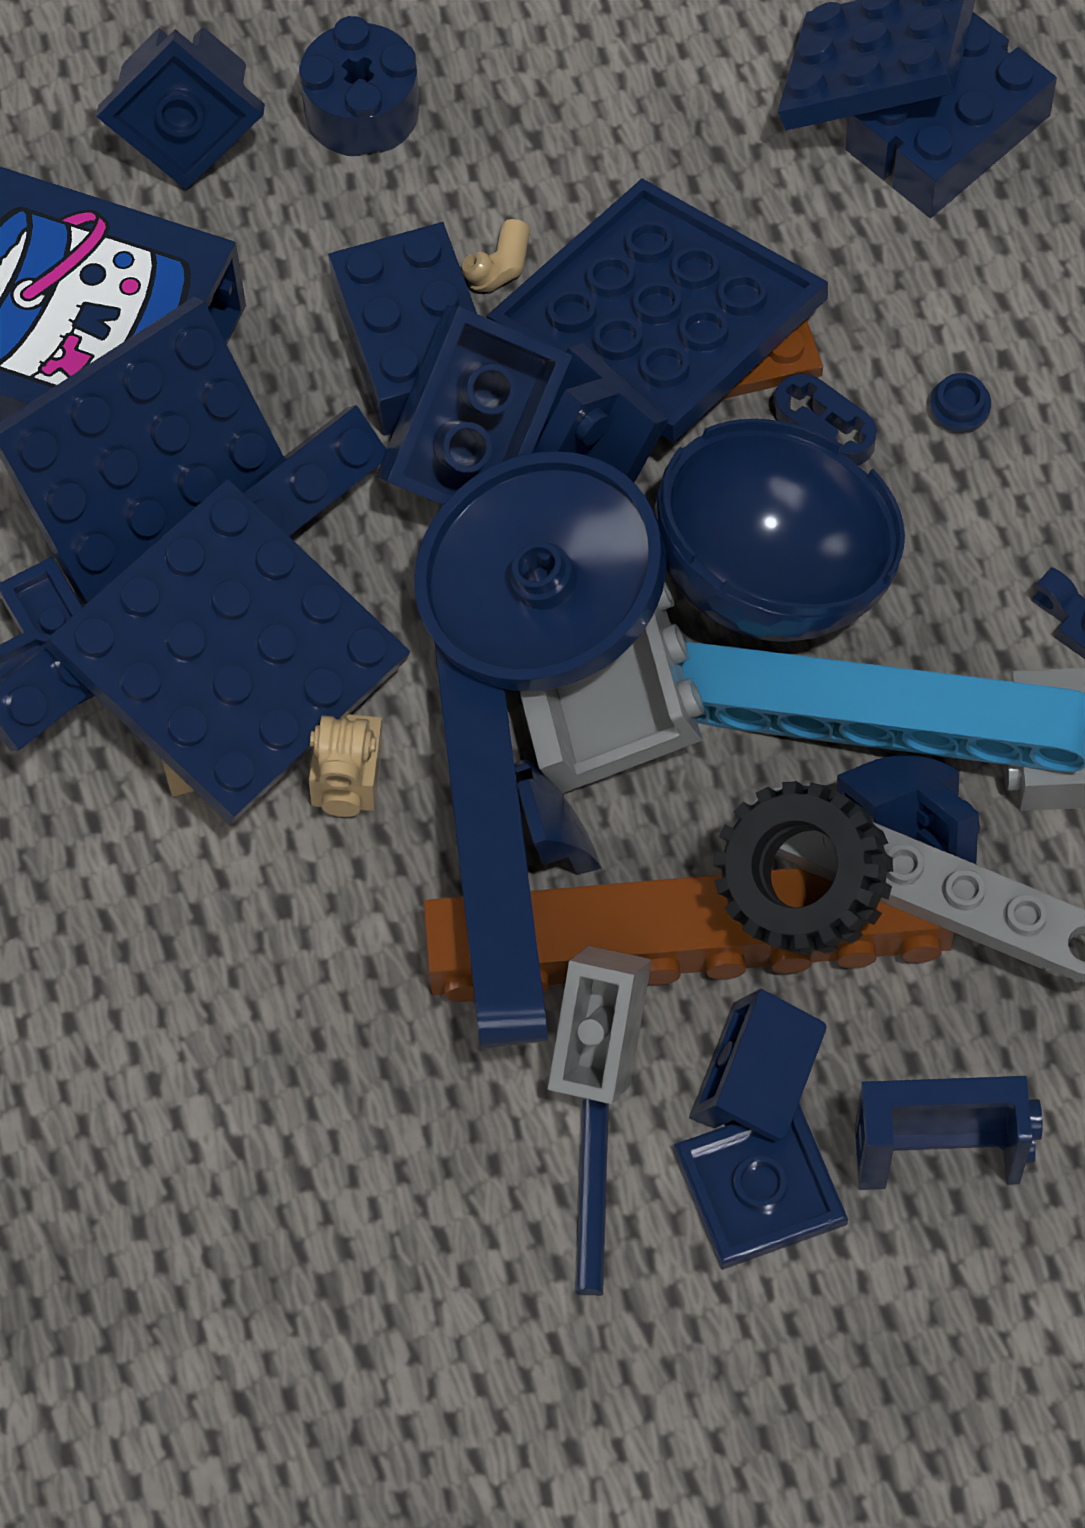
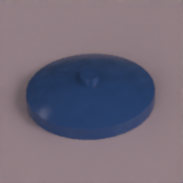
(540, 571)

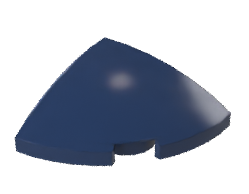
(553, 821)

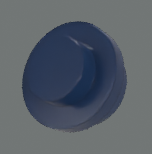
(960, 403)

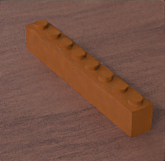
(675, 925)

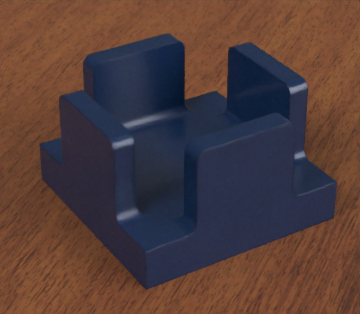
(181, 103)

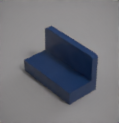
(760, 1066)

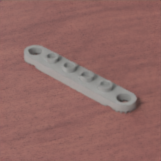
(963, 899)

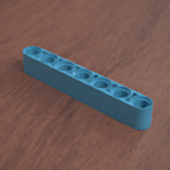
(889, 707)

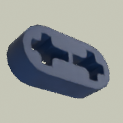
(830, 413)

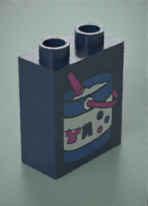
(92, 276)

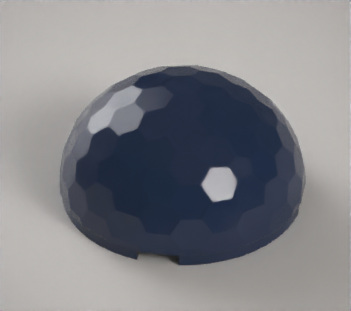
(777, 530)

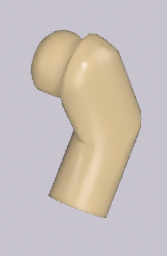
(507, 263)

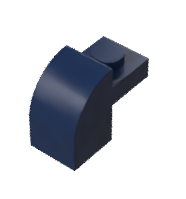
(917, 800)

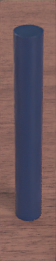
(592, 1198)

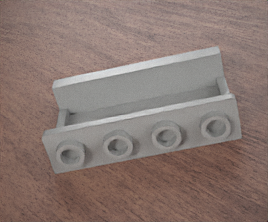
(619, 714)

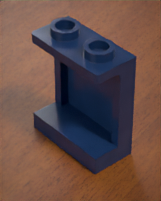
(945, 1116)

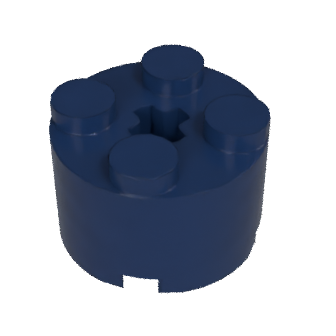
(359, 88)

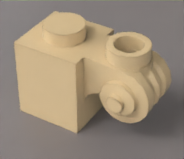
(346, 764)

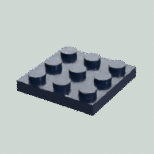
(873, 57)

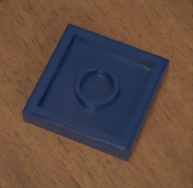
(759, 1190)

